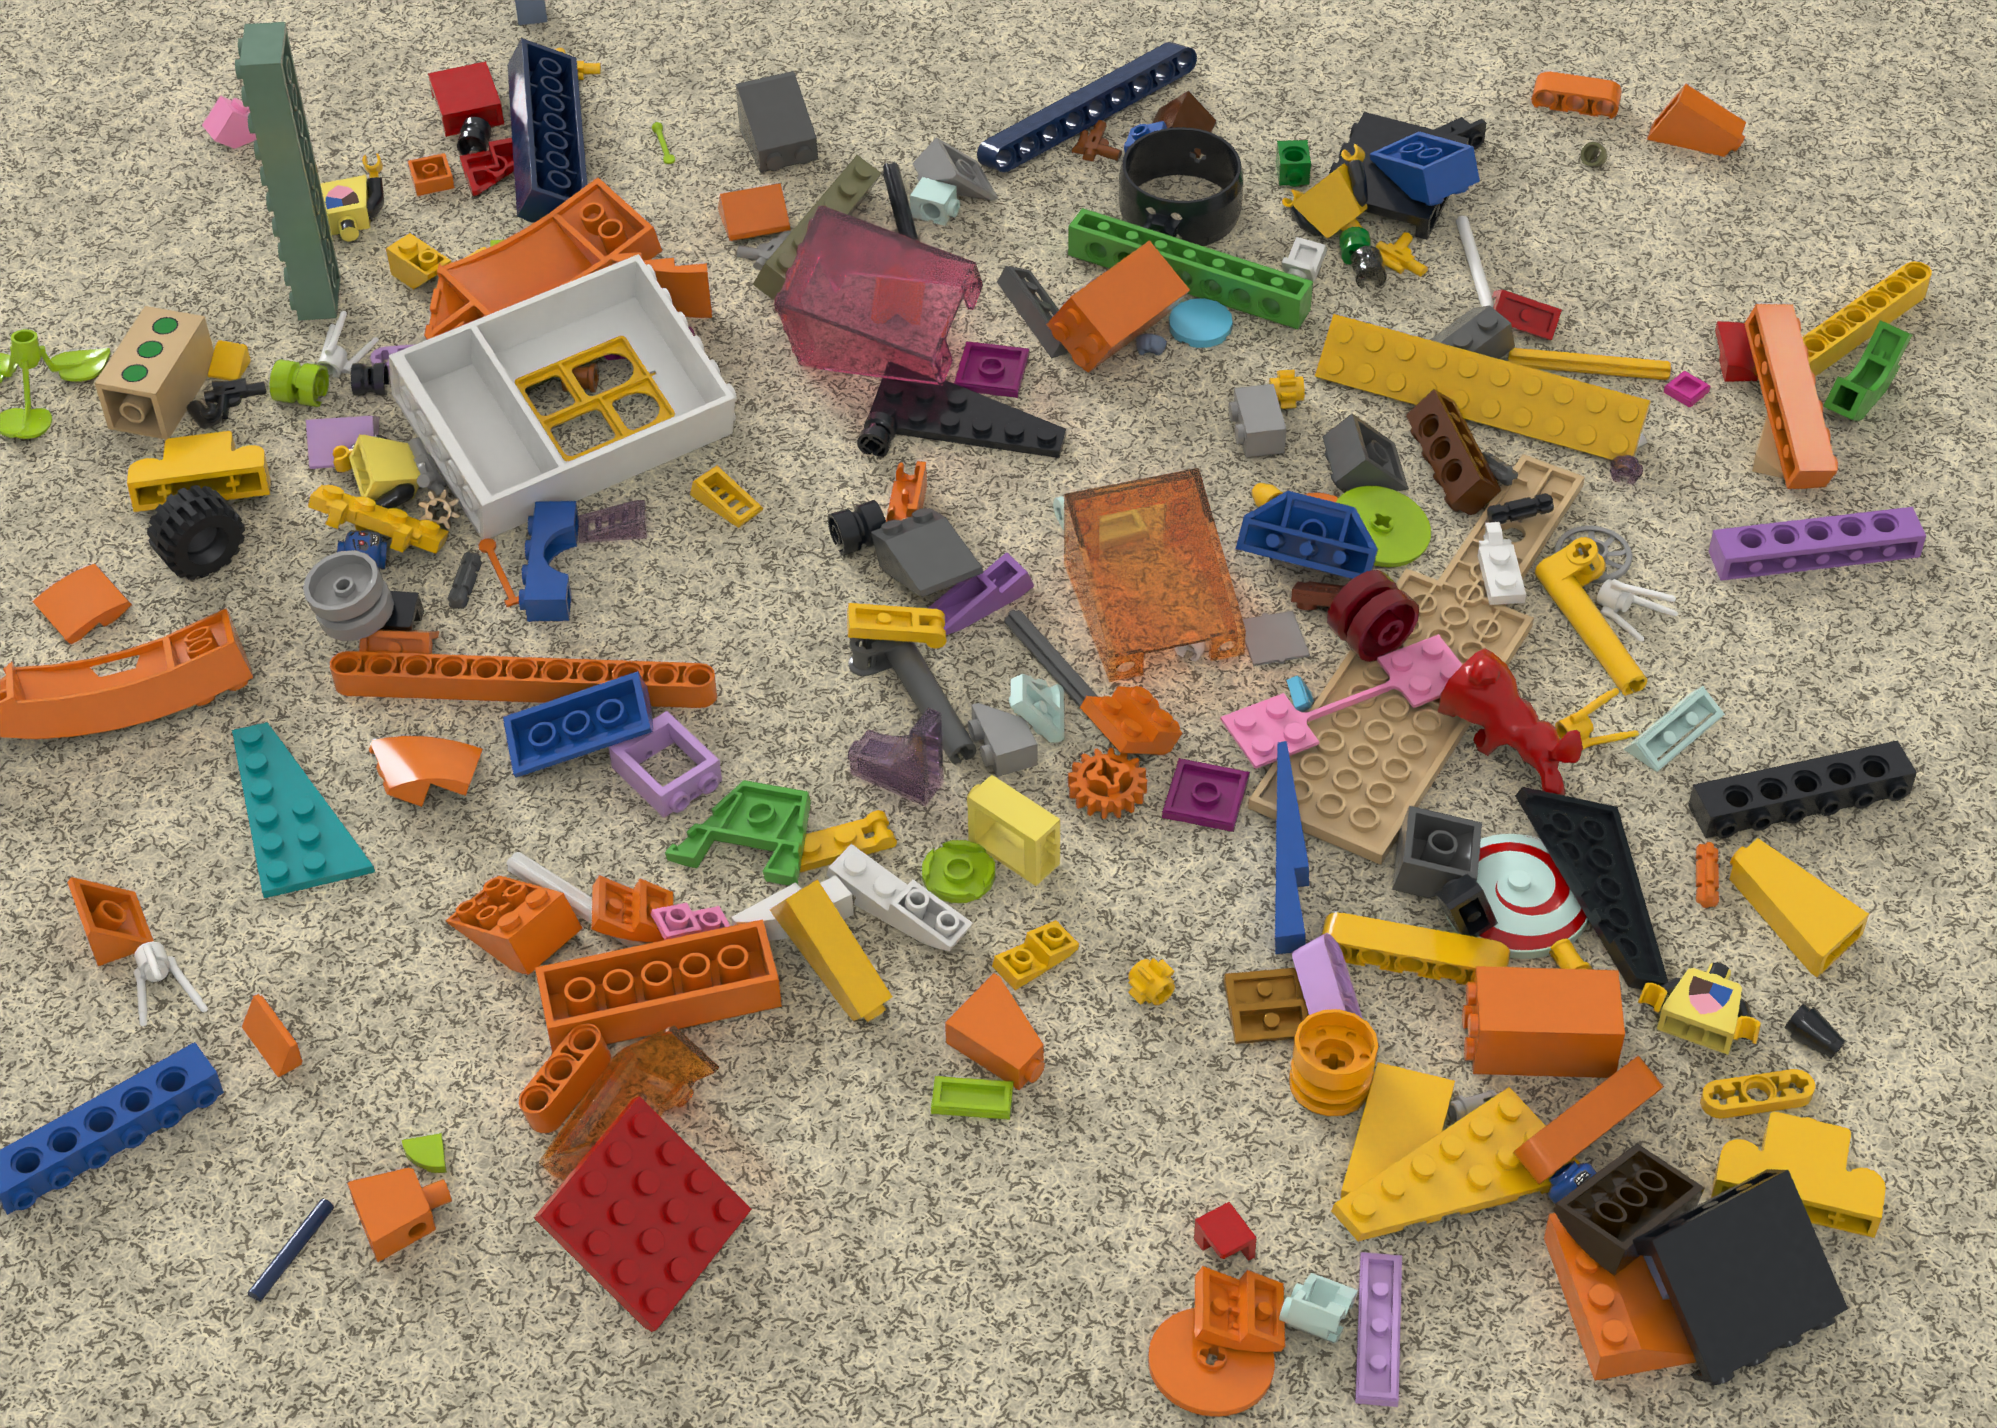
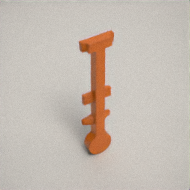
(488, 546)

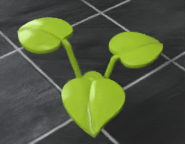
(26, 352)

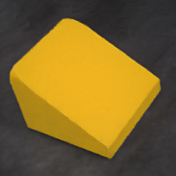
(229, 361)

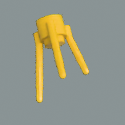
(1581, 722)

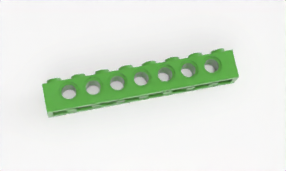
(1204, 270)

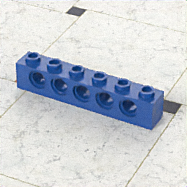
(106, 1126)

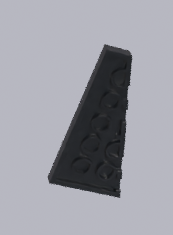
(965, 418)
(1599, 869)

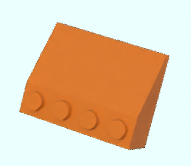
(1617, 1317)

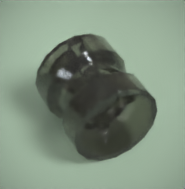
(1368, 266)

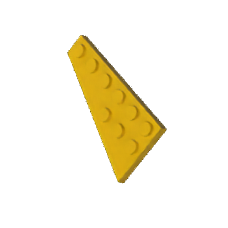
(1453, 1172)

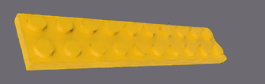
(1483, 388)

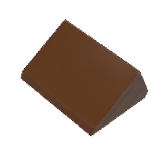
(1187, 113)

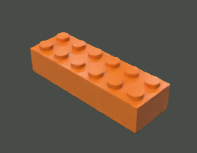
(662, 984)

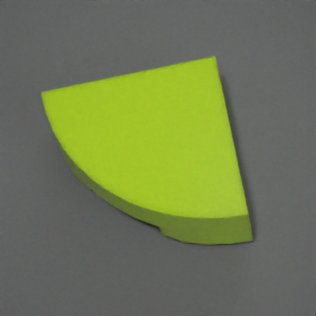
(426, 1152)

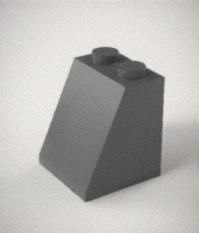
(776, 122)

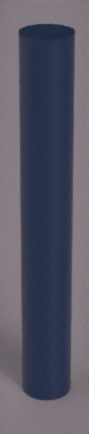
(290, 1250)

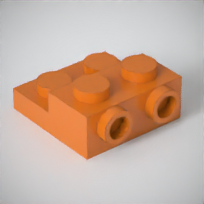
(1133, 721)

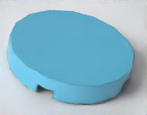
(1200, 322)

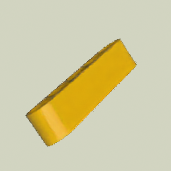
(1413, 948)

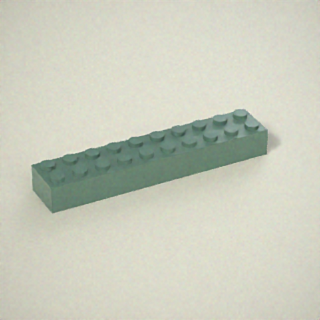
(288, 169)

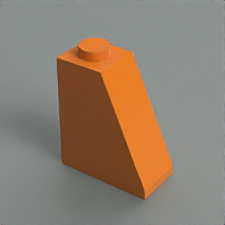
(1698, 124)
(997, 1034)

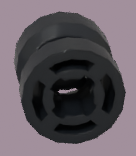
(474, 135)
(369, 378)
(877, 434)

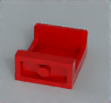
(465, 94)

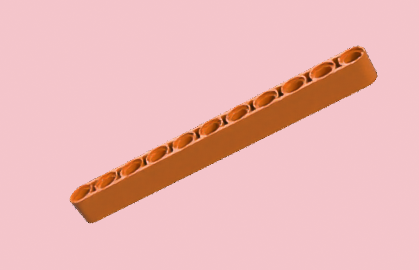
(513, 677)

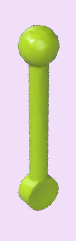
(657, 128)

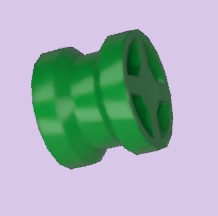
(1351, 240)

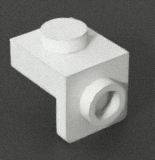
(1304, 259)

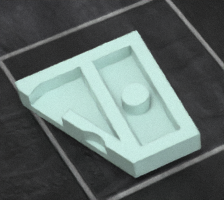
(1039, 705)

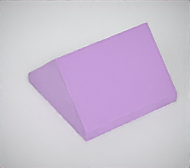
(329, 433)

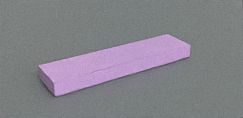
(1378, 1329)

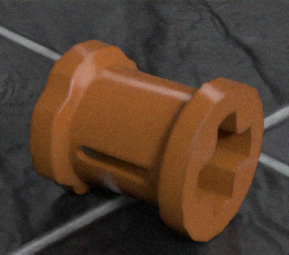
(586, 376)

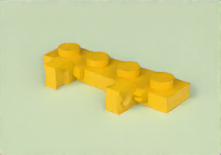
(389, 522)

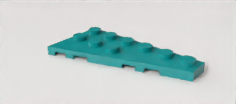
(291, 824)

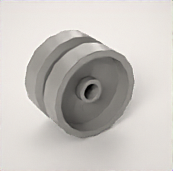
(348, 595)

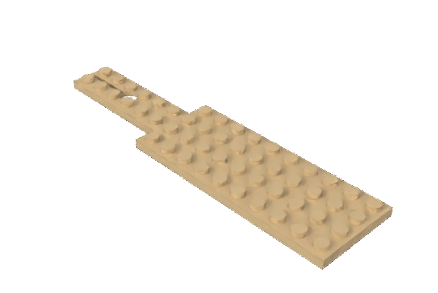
(1383, 750)

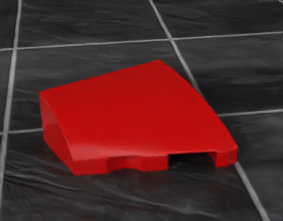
(497, 161)
(1735, 352)

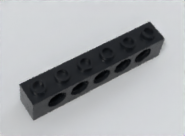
(1802, 790)

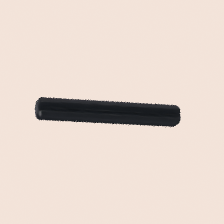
(899, 200)

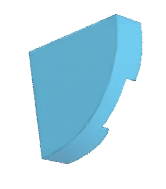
(1300, 693)

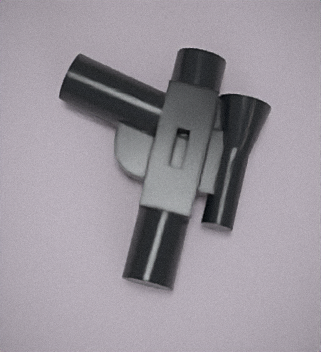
(231, 392)

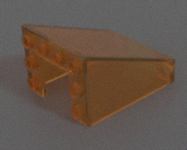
(1150, 570)

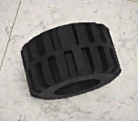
(196, 532)

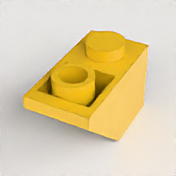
(414, 261)

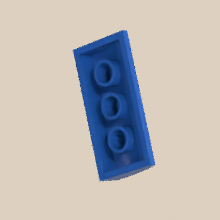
(578, 724)

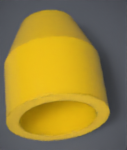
(1264, 493)

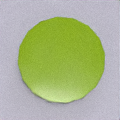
(961, 881)

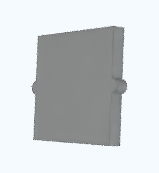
(1274, 638)

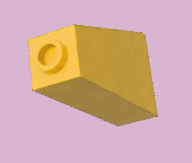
(1798, 906)
(832, 951)

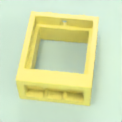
(1014, 829)

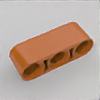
(1577, 94)
(564, 1078)

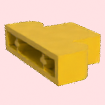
(199, 461)
(1817, 1163)

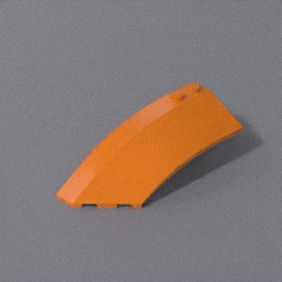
(545, 255)
(169, 677)

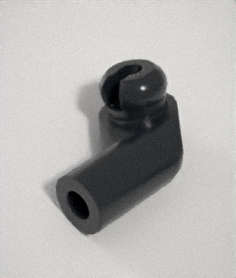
(205, 416)

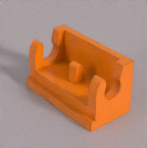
(907, 492)

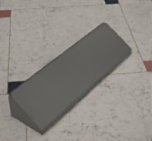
(1030, 307)

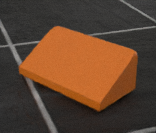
(271, 1037)

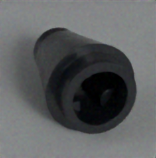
(1814, 1031)

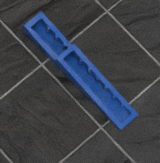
(1291, 860)

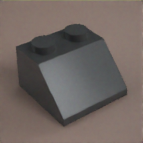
(1479, 331)
(1362, 457)
(1434, 851)

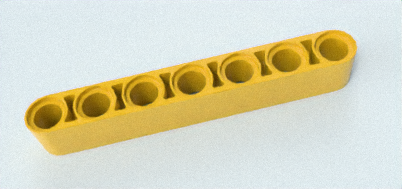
(1860, 318)

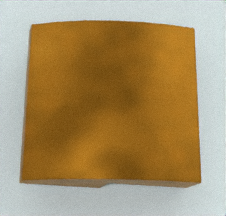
(1264, 1004)

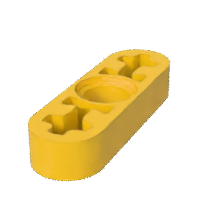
(1766, 1082)

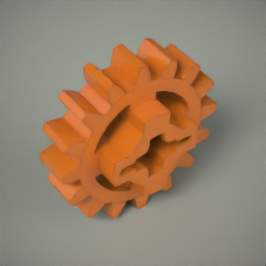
(1107, 783)

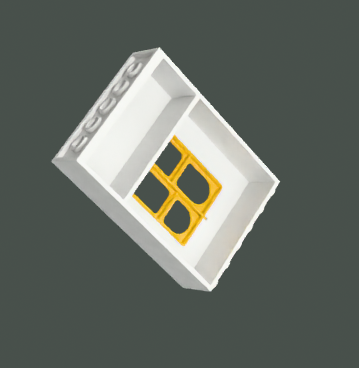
(493, 444)

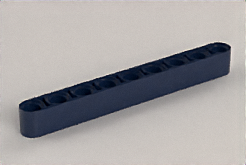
(1086, 107)

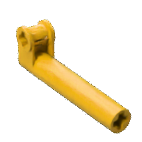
(1564, 578)

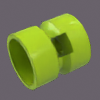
(295, 382)

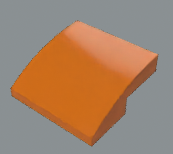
(82, 602)
(627, 911)
(1239, 1311)

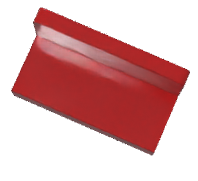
(1527, 314)

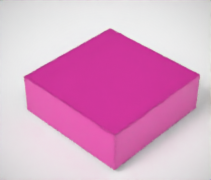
(1687, 389)

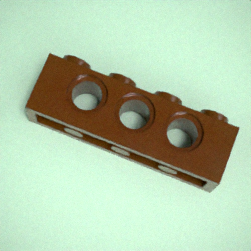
(1452, 453)

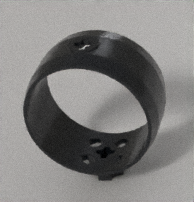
(1169, 154)

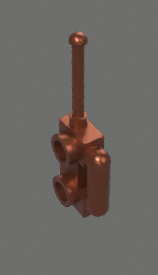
(1310, 594)

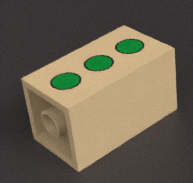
(155, 372)

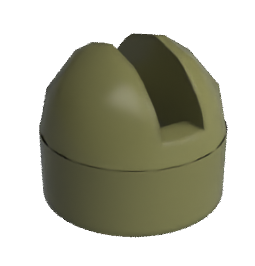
(1590, 151)

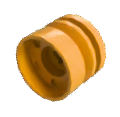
(1333, 1062)

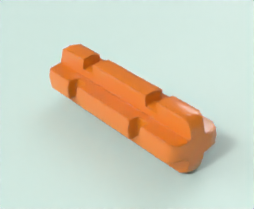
(1707, 875)

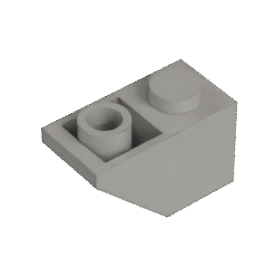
(1006, 737)

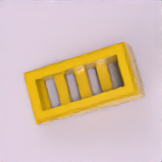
(702, 492)

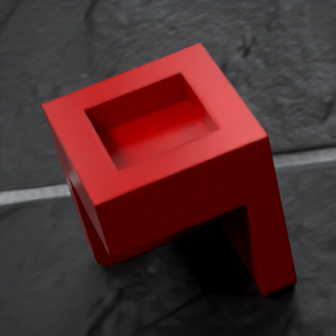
(1225, 1233)

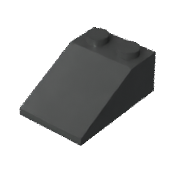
(924, 552)

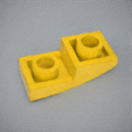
(1039, 953)

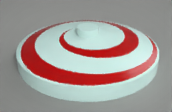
(1526, 896)

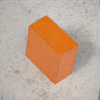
(431, 174)

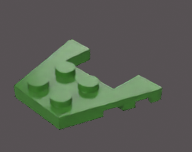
(756, 818)

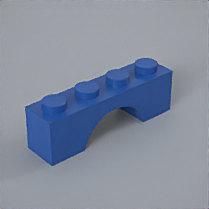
(546, 590)

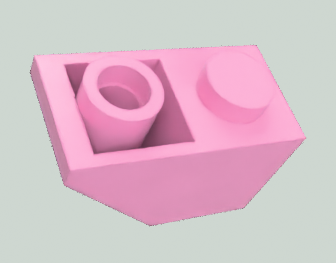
(229, 123)

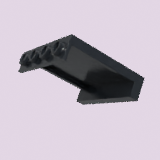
(1384, 195)
(1744, 1274)

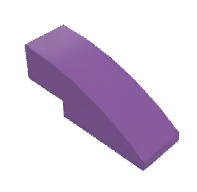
(983, 594)

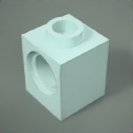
(934, 201)

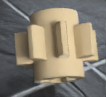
(430, 513)

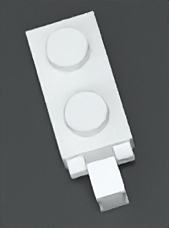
(1500, 567)

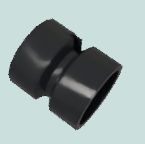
(855, 527)

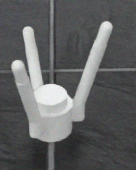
(334, 356)
(1619, 596)
(154, 966)

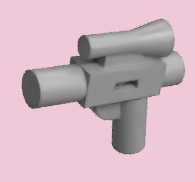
(763, 251)
(429, 474)

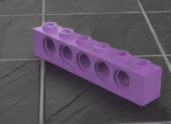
(1816, 543)

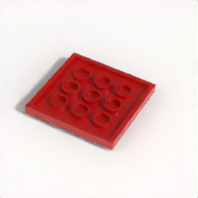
(643, 1214)

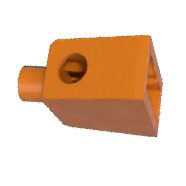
(396, 1209)

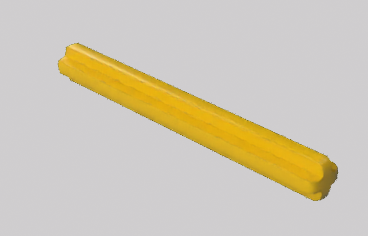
(1591, 363)

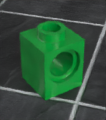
(1293, 162)

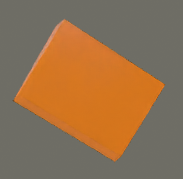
(753, 212)
(110, 919)

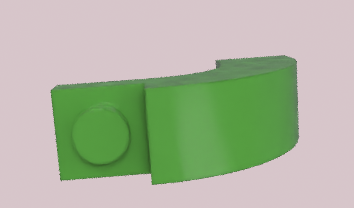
(1872, 375)

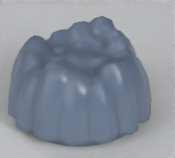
(1150, 344)

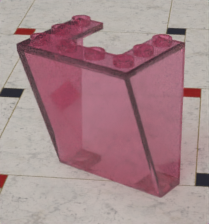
(873, 300)

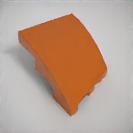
(685, 283)
(416, 762)

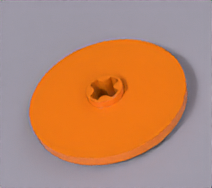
(1184, 1377)

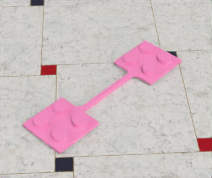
(1415, 670)

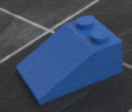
(1428, 166)

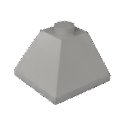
(953, 167)

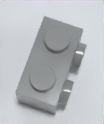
(1258, 420)

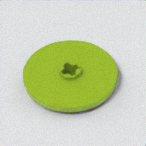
(1406, 524)

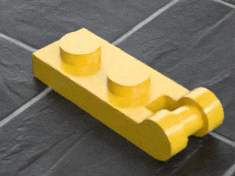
(896, 624)
(826, 845)

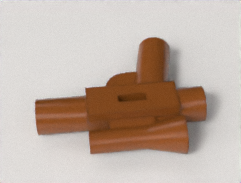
(1095, 144)

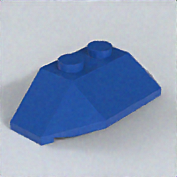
(1309, 534)

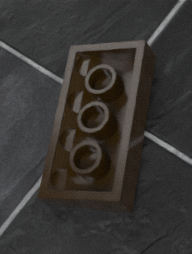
(1623, 1203)

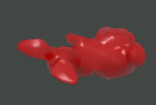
(1488, 696)

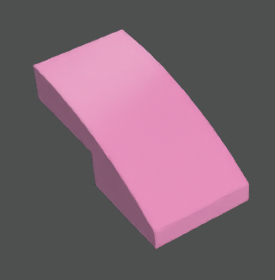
(681, 921)

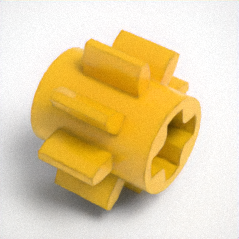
(1288, 388)
(1151, 981)

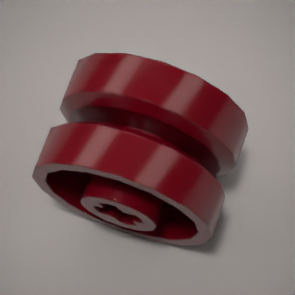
(1372, 615)

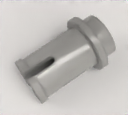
(1462, 1106)

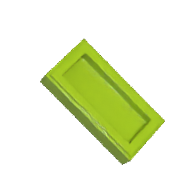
(972, 1097)

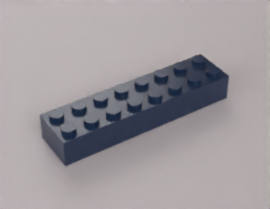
(545, 129)

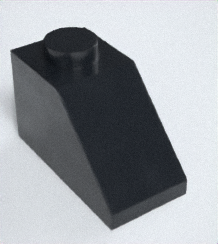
(1466, 906)

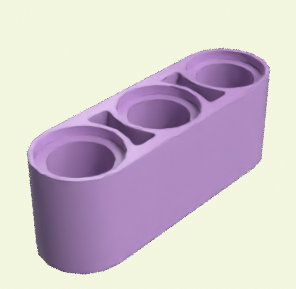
(1325, 976)

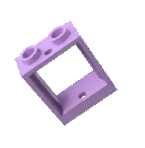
(677, 794)

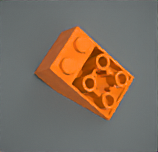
(517, 922)

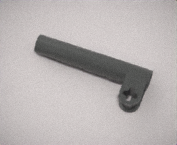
(918, 682)

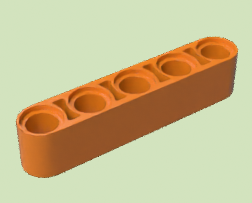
(1588, 1119)

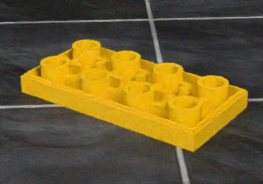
(1398, 1117)

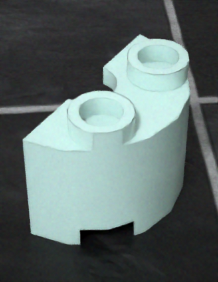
(1318, 1307)

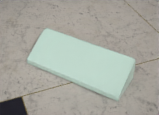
(1673, 727)

